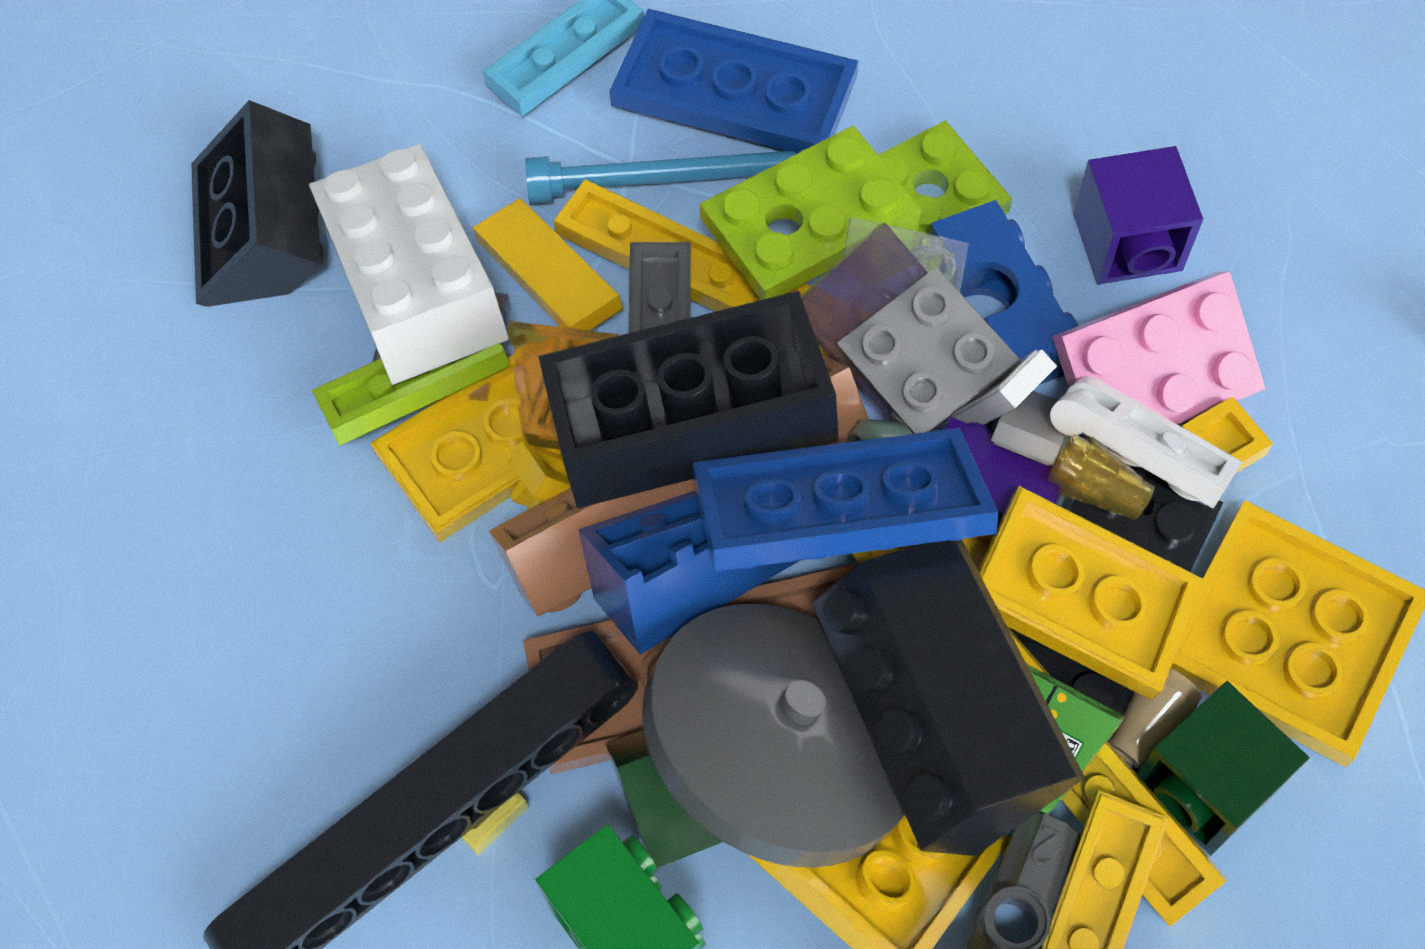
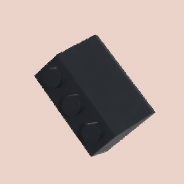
(255, 209)

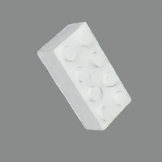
(409, 263)

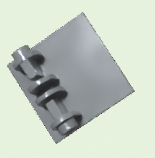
(927, 353)

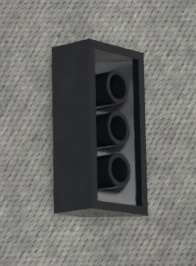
(945, 696)

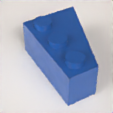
(657, 570)

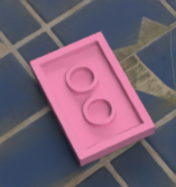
(1170, 350)

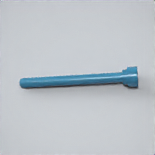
(550, 179)

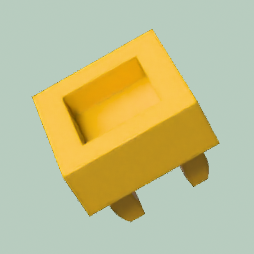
(540, 474)

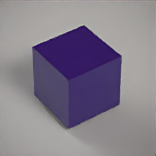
(1137, 215)

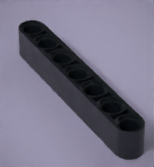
(430, 802)

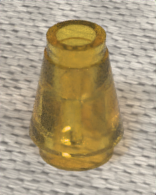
(1099, 478)

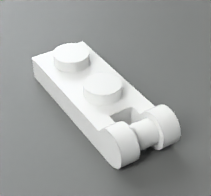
(1145, 439)

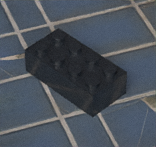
(688, 392)

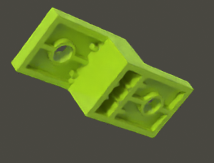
(838, 182)

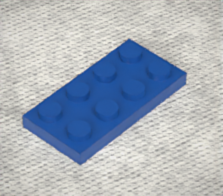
(733, 82)
(842, 499)

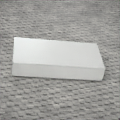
(1007, 390)

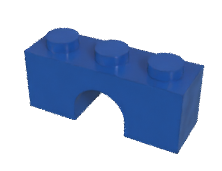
(1003, 269)

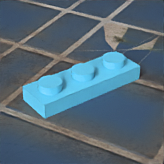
(561, 51)

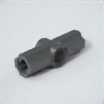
(1028, 879)

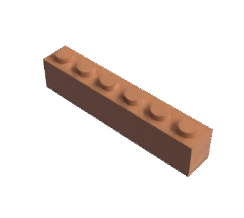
(545, 544)

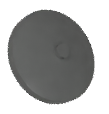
(767, 738)

